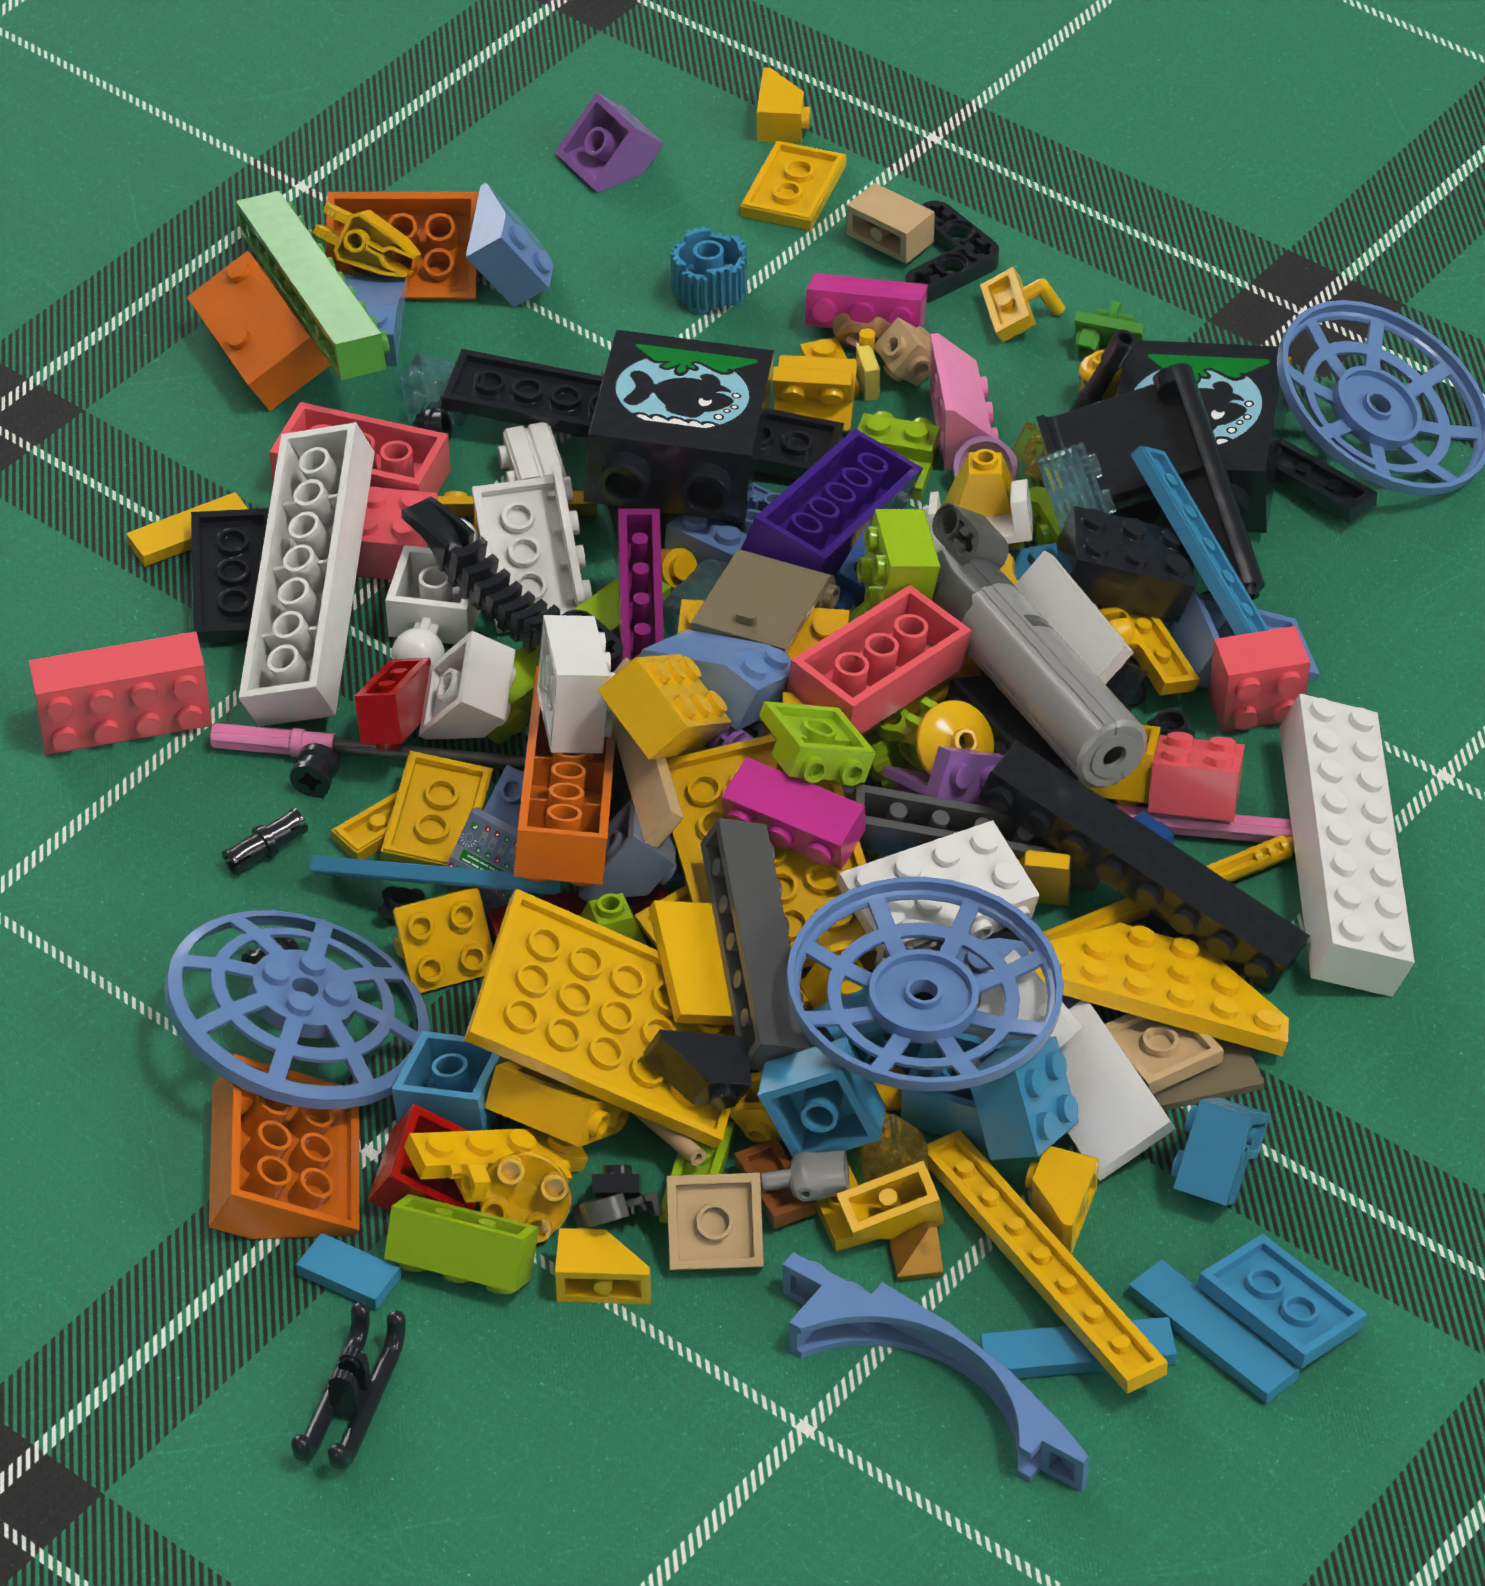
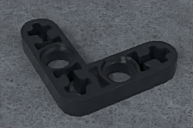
(973, 255)

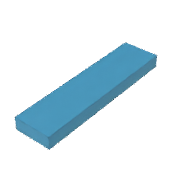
(1214, 1331)
(1060, 1352)

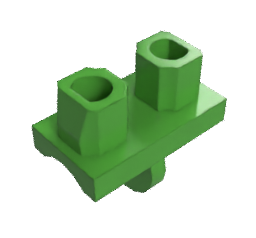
(1100, 327)

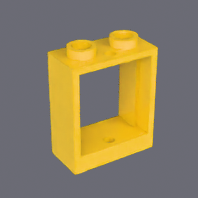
(552, 1105)

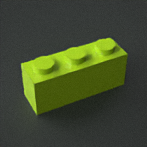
(461, 1244)

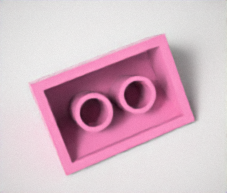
(957, 398)

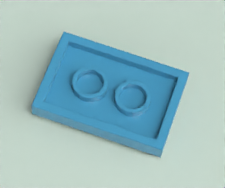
(1282, 1300)

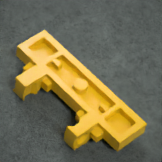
(469, 1155)

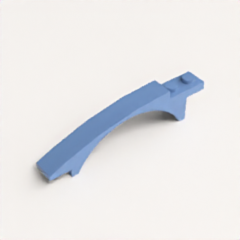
(848, 1316)

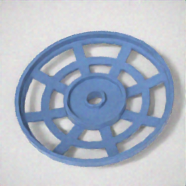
(1397, 409)
(928, 971)
(278, 998)

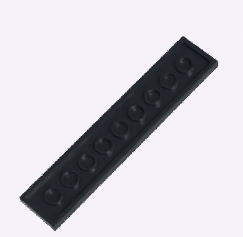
(567, 399)

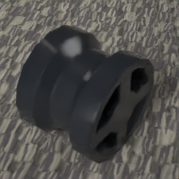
(315, 770)

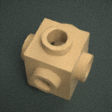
(905, 352)

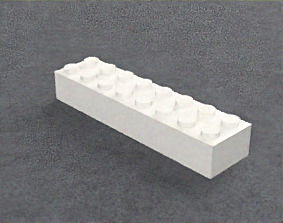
(307, 575)
(1345, 846)

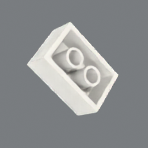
(568, 679)

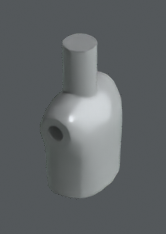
(811, 1175)

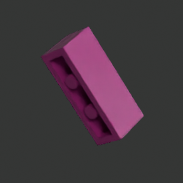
(863, 300)
(795, 813)

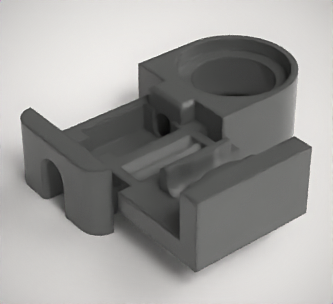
(614, 1207)

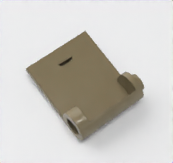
(764, 600)

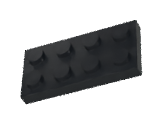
(225, 571)

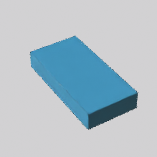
(348, 1271)

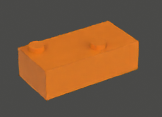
(258, 330)

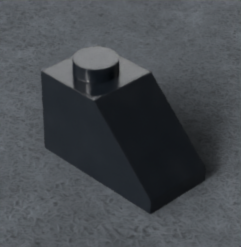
(702, 1066)

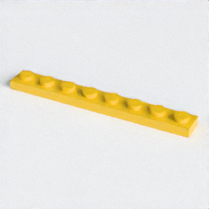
(1045, 1263)

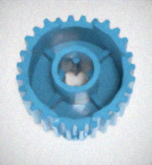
(709, 270)

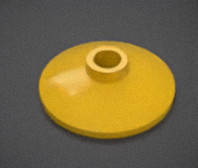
(943, 727)

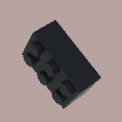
(1127, 563)

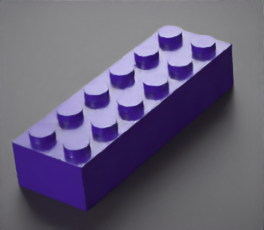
(832, 503)

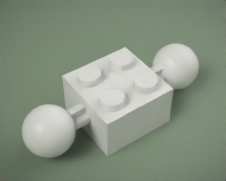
(425, 607)

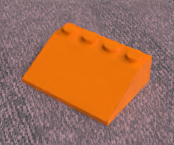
(438, 228)
(282, 1165)

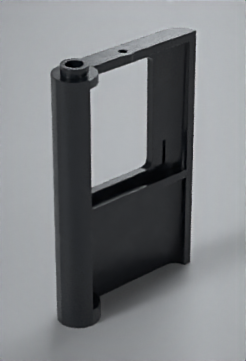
(1169, 419)

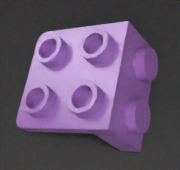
(955, 775)

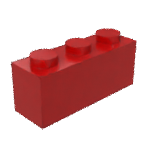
(392, 702)

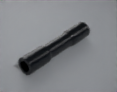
(1111, 362)

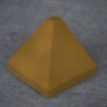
(917, 1253)

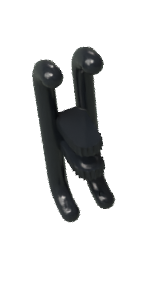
(352, 1389)

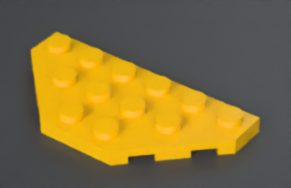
(1169, 984)

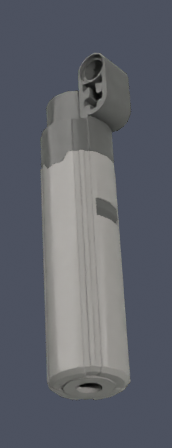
(1028, 657)

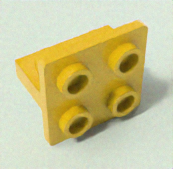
(816, 387)
(443, 939)

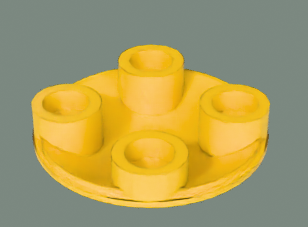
(528, 1191)

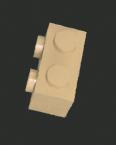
(890, 223)

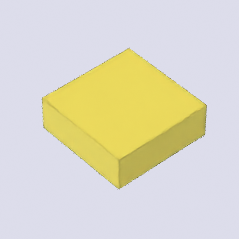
(868, 373)

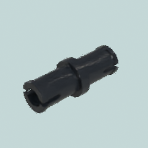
(265, 841)

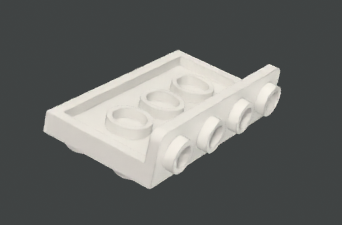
(534, 537)
(971, 857)

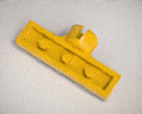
(1154, 650)

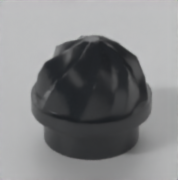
(434, 420)

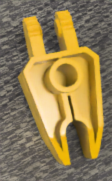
(367, 242)

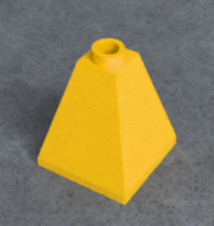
(983, 486)

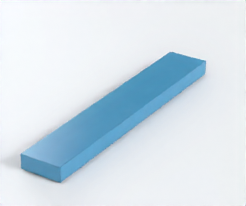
(1198, 541)
(429, 874)

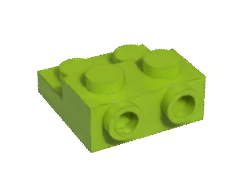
(913, 439)
(817, 743)

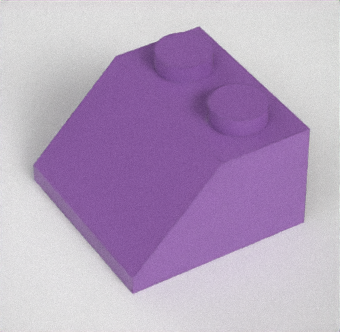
(608, 145)

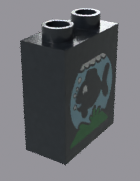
(1243, 408)
(678, 426)

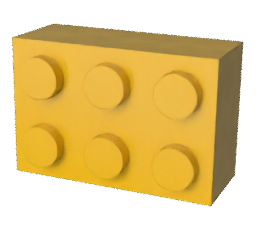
(665, 705)

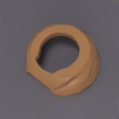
(848, 331)

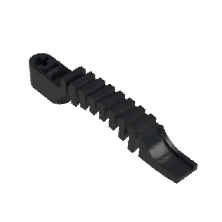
(478, 578)

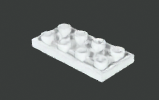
(1074, 616)
(1114, 1103)

